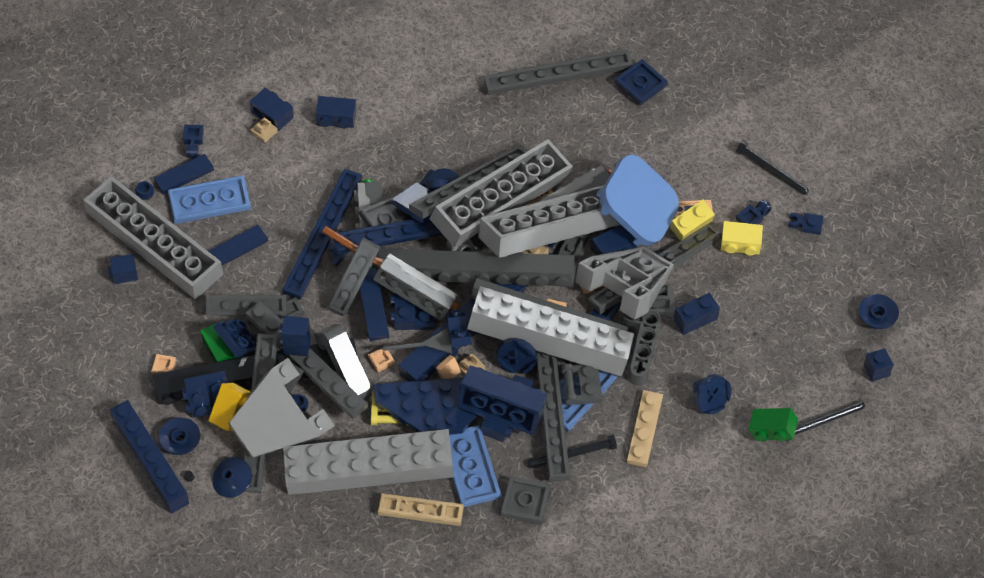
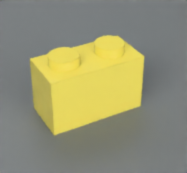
(692, 220)
(741, 238)

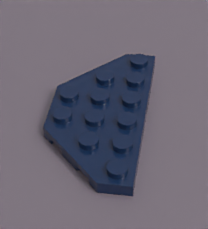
(425, 404)

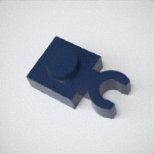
(810, 222)

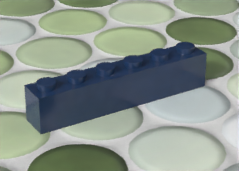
(149, 456)

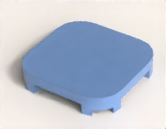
(639, 200)

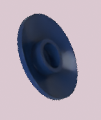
(878, 304)
(179, 428)
(237, 482)

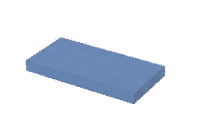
(209, 199)
(574, 413)
(472, 468)

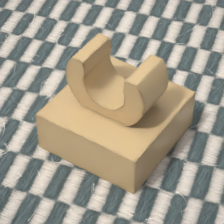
(264, 130)
(470, 360)

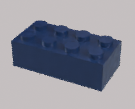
(501, 400)

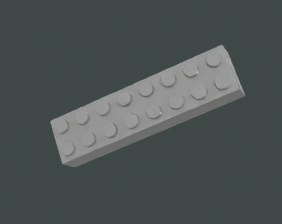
(501, 191)
(544, 222)
(153, 237)
(551, 331)
(368, 462)

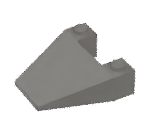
(630, 273)
(272, 418)

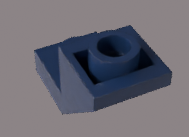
(457, 327)

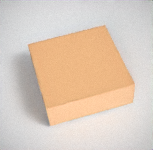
(381, 359)
(163, 364)
(448, 368)

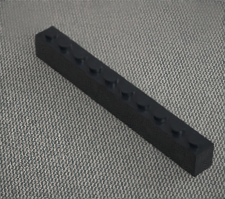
(237, 371)

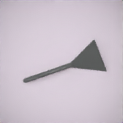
(439, 342)

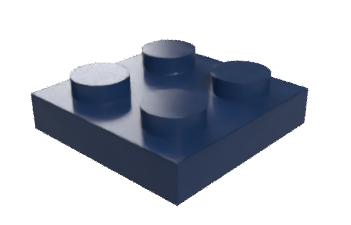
(641, 82)

